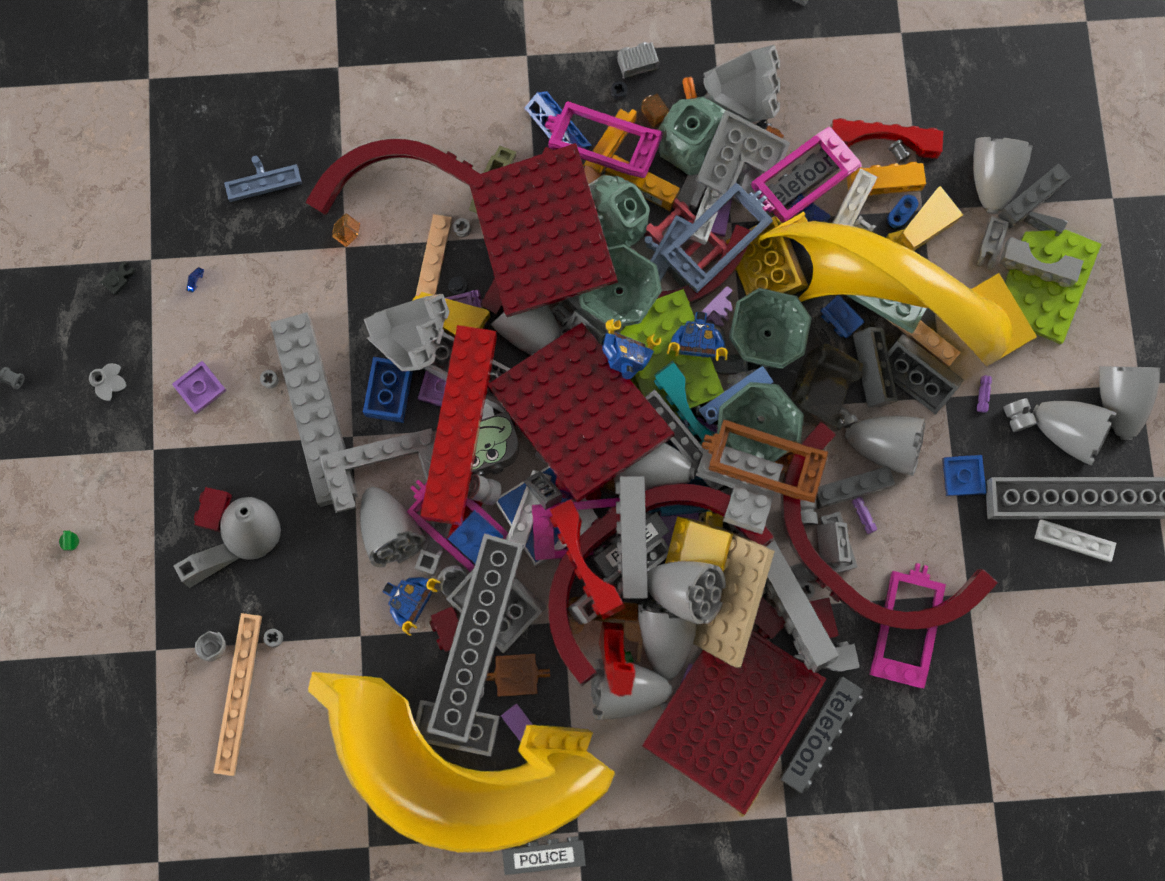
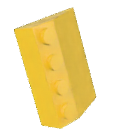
(771, 264)
(699, 543)

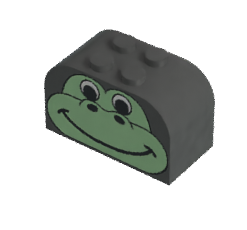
(496, 445)

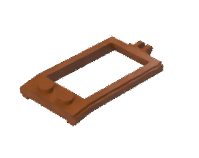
(811, 472)

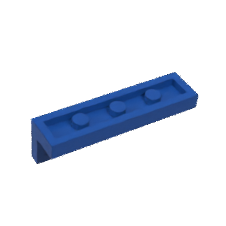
(551, 108)

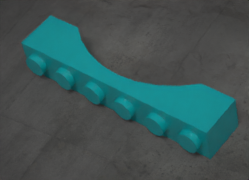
(674, 384)

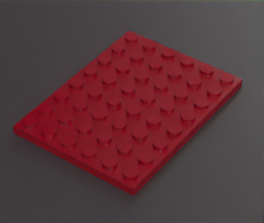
(542, 230)
(580, 412)
(734, 721)

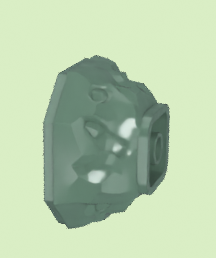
(686, 145)
(620, 210)
(640, 288)
(774, 314)
(765, 400)

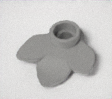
(110, 381)

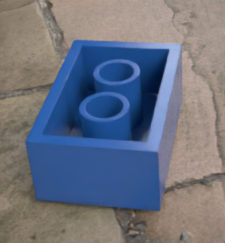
(387, 391)

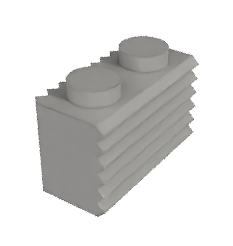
(637, 59)

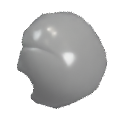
(450, 578)
(210, 646)

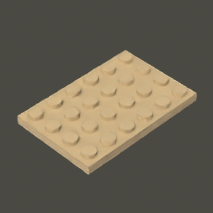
(745, 580)

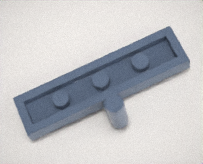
(262, 182)
(676, 228)

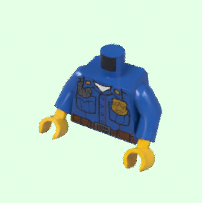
(698, 339)
(626, 353)
(409, 600)

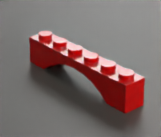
(922, 141)
(604, 595)
(618, 672)

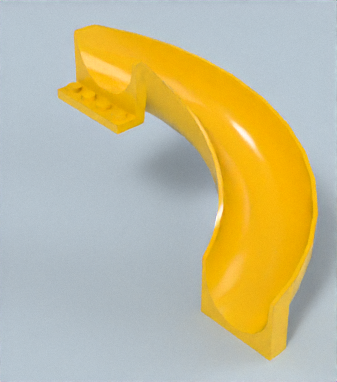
(866, 264)
(444, 802)

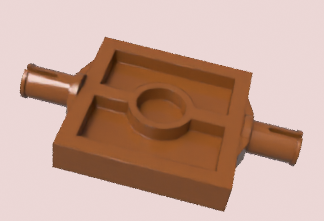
(516, 675)

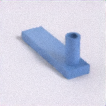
(711, 410)

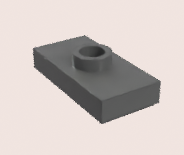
(733, 364)

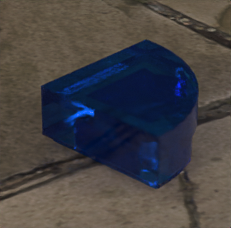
(193, 278)

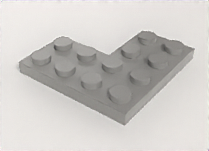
(735, 144)
(748, 502)

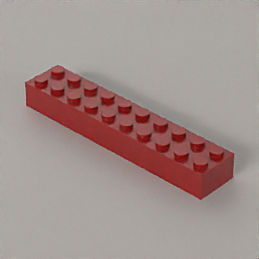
(459, 425)

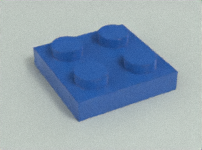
(964, 475)
(470, 534)

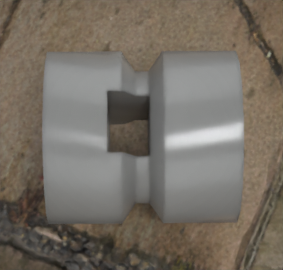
(1020, 415)
(484, 489)
(808, 515)

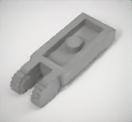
(992, 241)

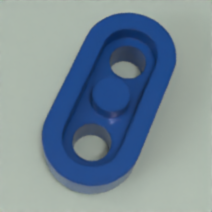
(902, 212)

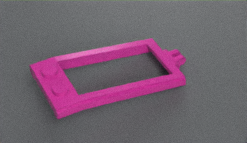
(833, 147)
(642, 155)
(416, 507)
(543, 528)
(897, 670)

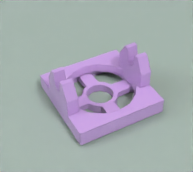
(716, 308)

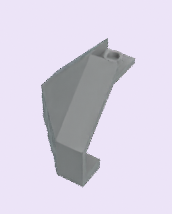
(747, 84)
(409, 331)

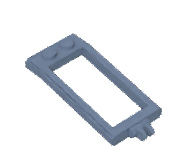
(686, 267)

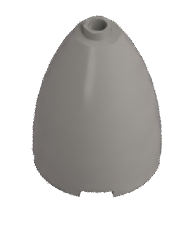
(999, 170)
(528, 330)
(1129, 394)
(1075, 426)
(889, 441)
(661, 468)
(250, 528)
(387, 528)
(688, 589)
(665, 638)
(647, 693)

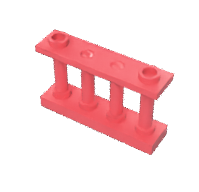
(682, 209)

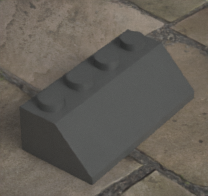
(922, 374)

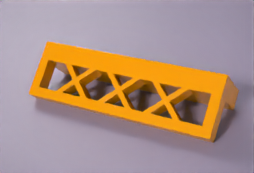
(611, 139)

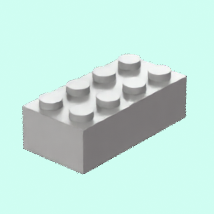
(481, 736)

